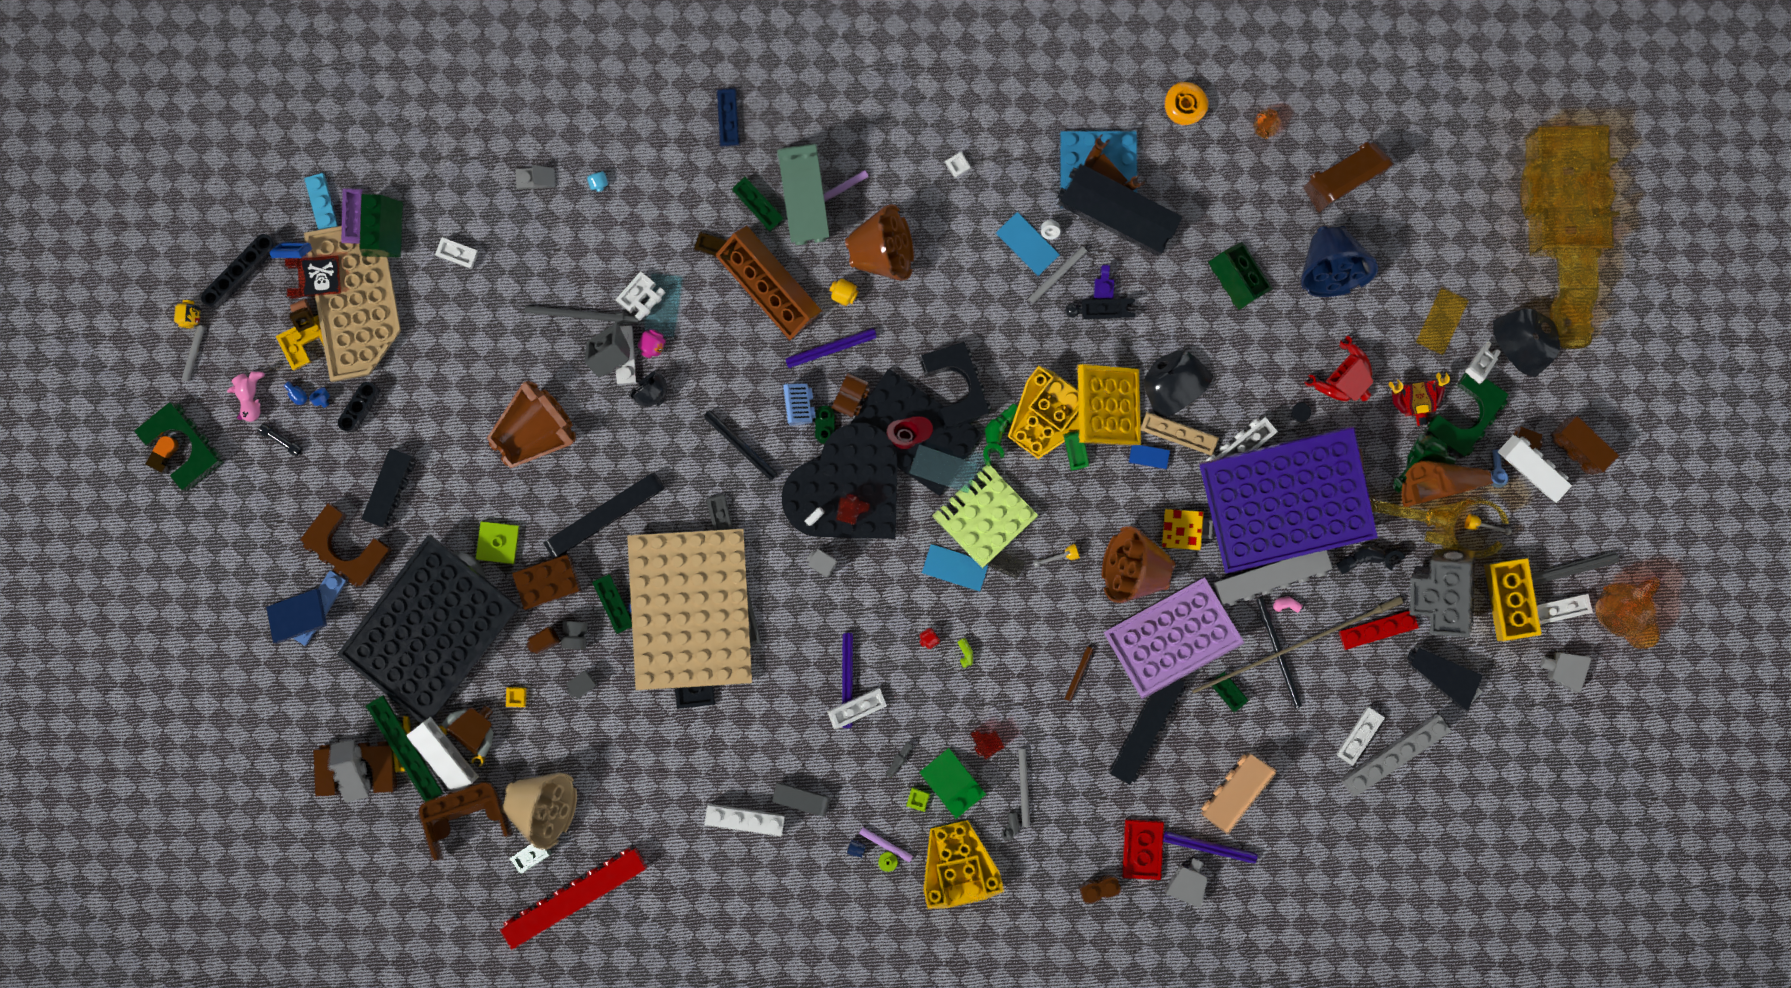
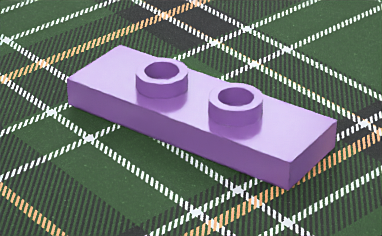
(351, 215)

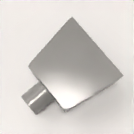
(1567, 670)
(1188, 884)

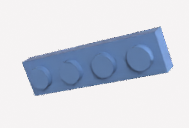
(329, 590)

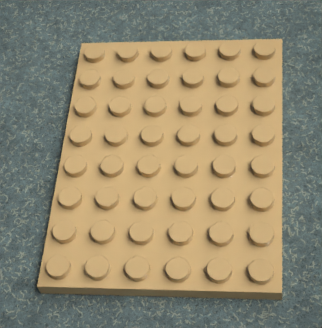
(689, 609)

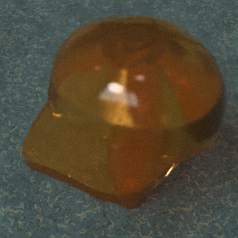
(1630, 612)

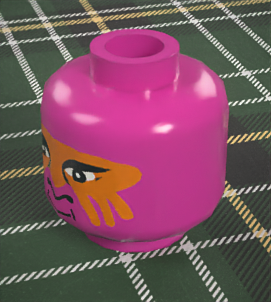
(651, 343)

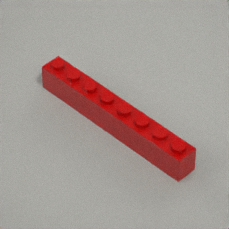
(574, 898)

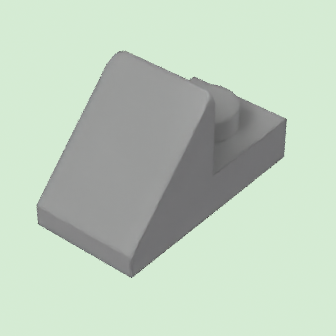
(535, 178)

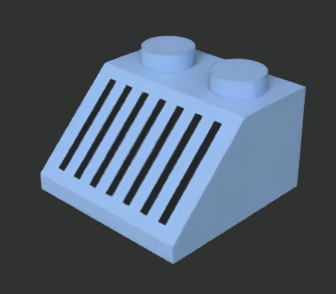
(798, 404)

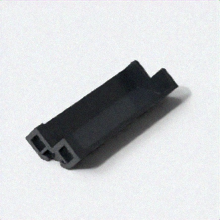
(1119, 209)

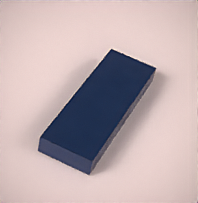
(728, 117)

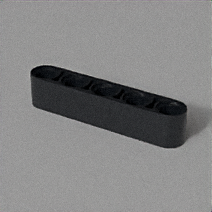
(229, 273)

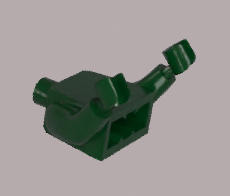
(1424, 449)

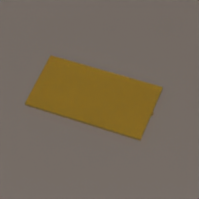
(1441, 321)

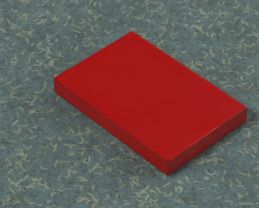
(1142, 849)

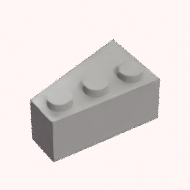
(349, 770)

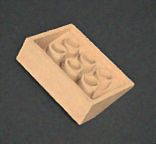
(1237, 792)

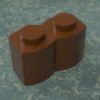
(850, 396)
(543, 640)
(1104, 887)

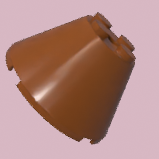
(882, 245)
(1134, 566)

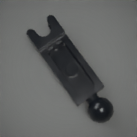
(1101, 309)

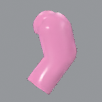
(1286, 602)

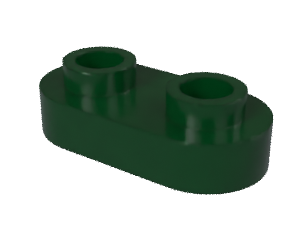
(824, 424)

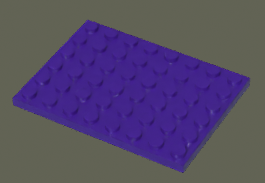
(1288, 500)

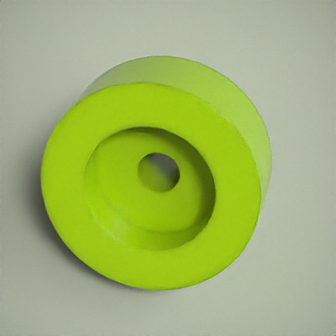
(887, 856)

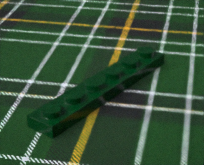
(404, 749)

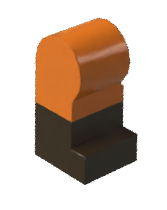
(162, 453)

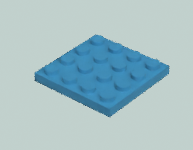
(1077, 145)

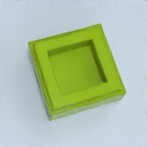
(918, 799)

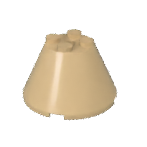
(541, 807)

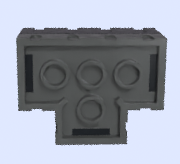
(1445, 592)

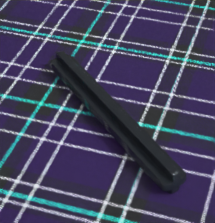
(740, 445)

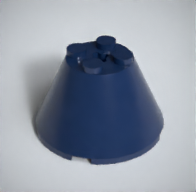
(1336, 263)

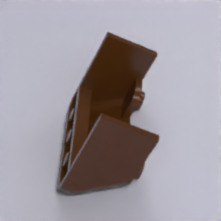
(1347, 175)
(439, 811)

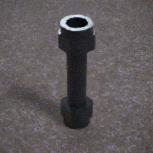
(267, 431)

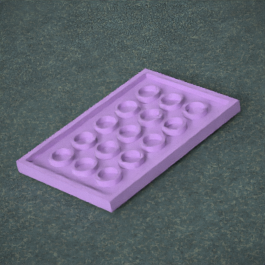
(1173, 638)

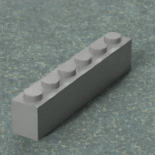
(1271, 576)
(1395, 755)

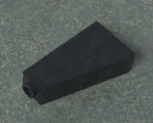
(1449, 678)

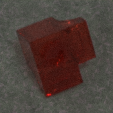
(851, 508)
(987, 744)

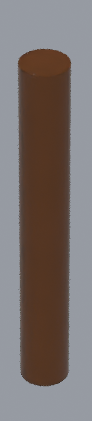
(1079, 673)

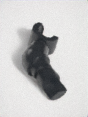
(1367, 554)

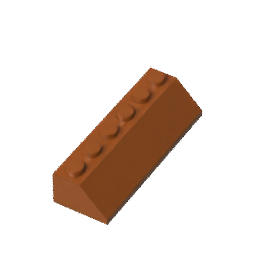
(768, 283)

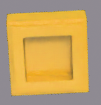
(516, 697)

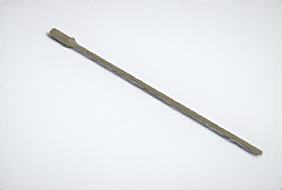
(1379, 609)

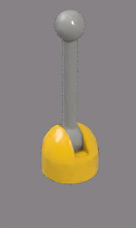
(1474, 522)
(1070, 553)

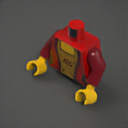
(1419, 398)

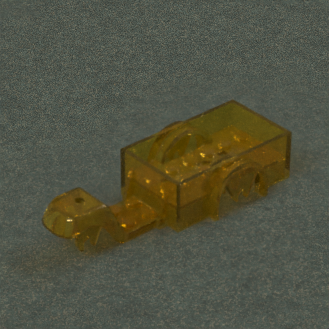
(1561, 201)

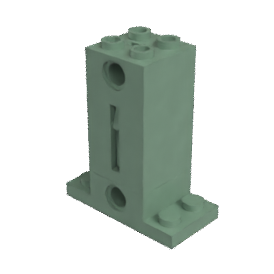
(803, 194)

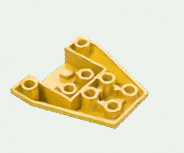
(1045, 413)
(958, 868)

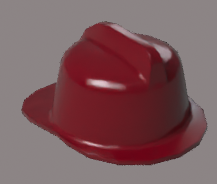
(909, 431)

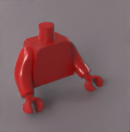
(1350, 378)

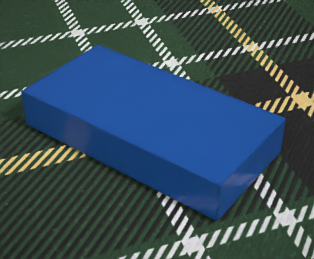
(290, 250)
(1149, 456)

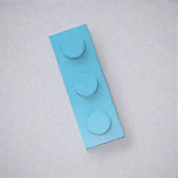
(321, 201)

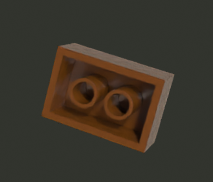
(1584, 446)
(547, 582)

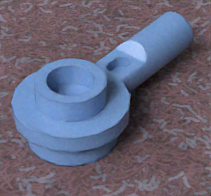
(1499, 475)

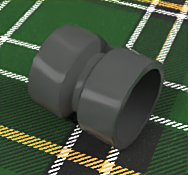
(574, 635)

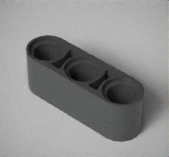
(801, 799)

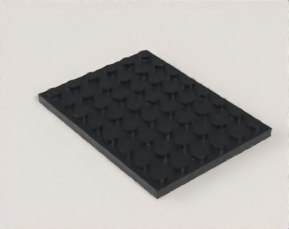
(428, 630)

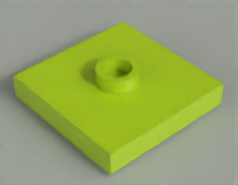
(497, 542)

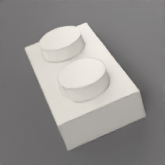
(456, 253)

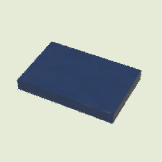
(296, 616)

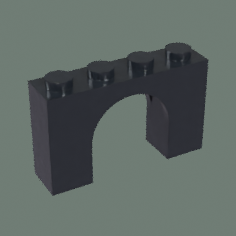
(957, 359)

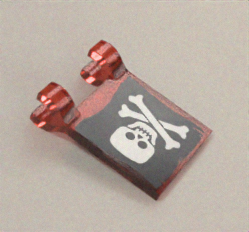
(315, 276)

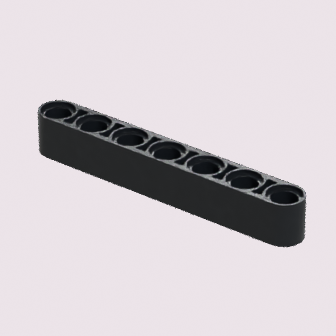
(604, 515)

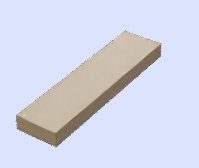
(1179, 433)

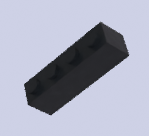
(388, 488)

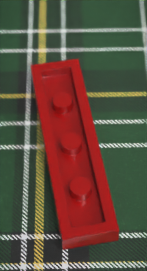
(1378, 630)

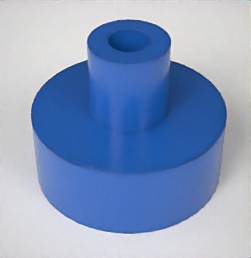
(320, 397)

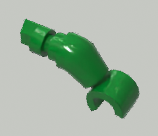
(994, 432)

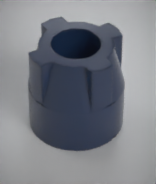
(856, 849)

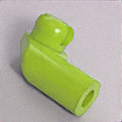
(967, 651)

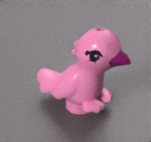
(245, 390)

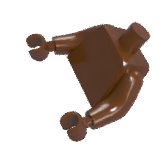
(1104, 166)

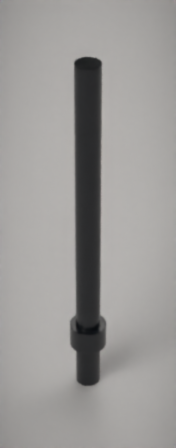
(1266, 617)

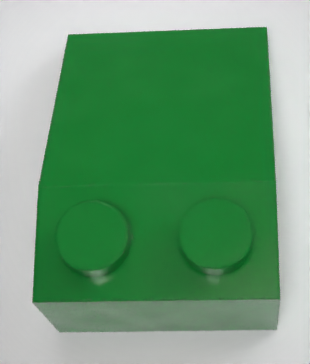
(952, 783)

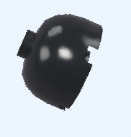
(650, 390)

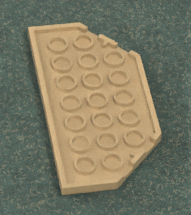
(364, 317)

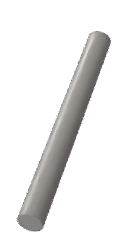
(1057, 275)
(1024, 787)

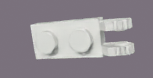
(1482, 363)

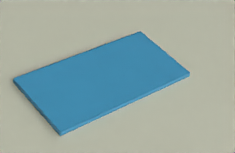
(1027, 243)
(954, 568)

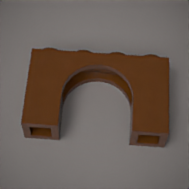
(319, 539)
(378, 756)

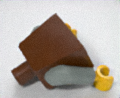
(471, 730)

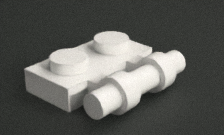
(636, 292)

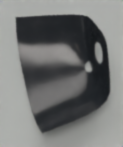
(1516, 339)
(1176, 391)

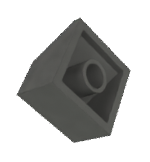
(607, 351)

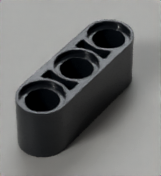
(350, 412)

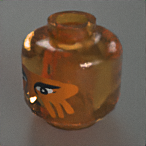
(1266, 123)

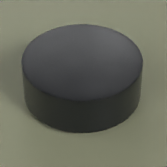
(1301, 412)

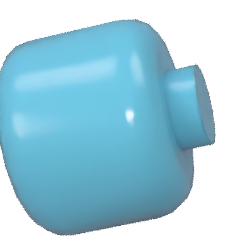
(597, 181)

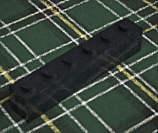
(1144, 732)

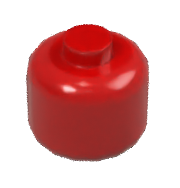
(929, 638)

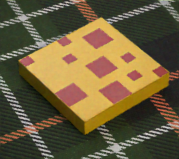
(1183, 529)

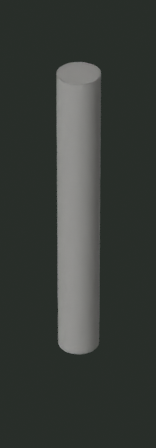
(193, 353)

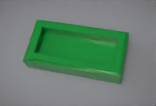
(1076, 451)

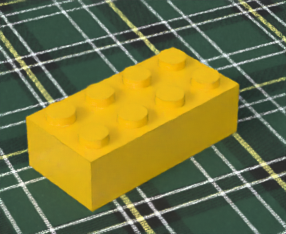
(1512, 599)

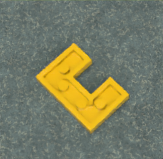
(293, 343)

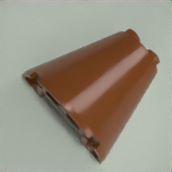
(531, 427)
(1438, 480)

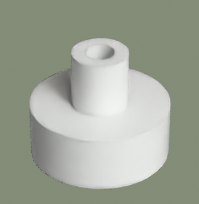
(1050, 229)

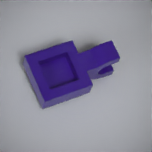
(1104, 286)

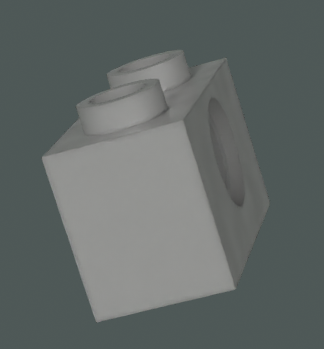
(821, 562)

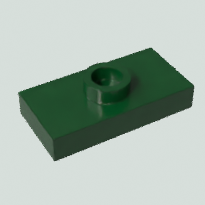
(1229, 693)

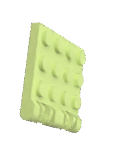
(988, 519)

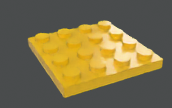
(1109, 405)

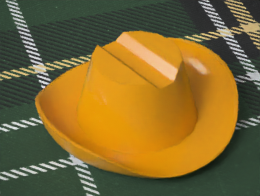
(1186, 103)

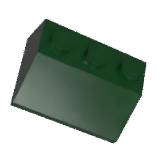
(380, 226)
(1240, 275)

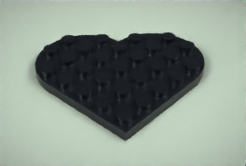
(853, 462)

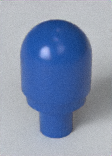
(296, 394)

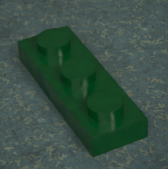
(757, 204)
(613, 603)

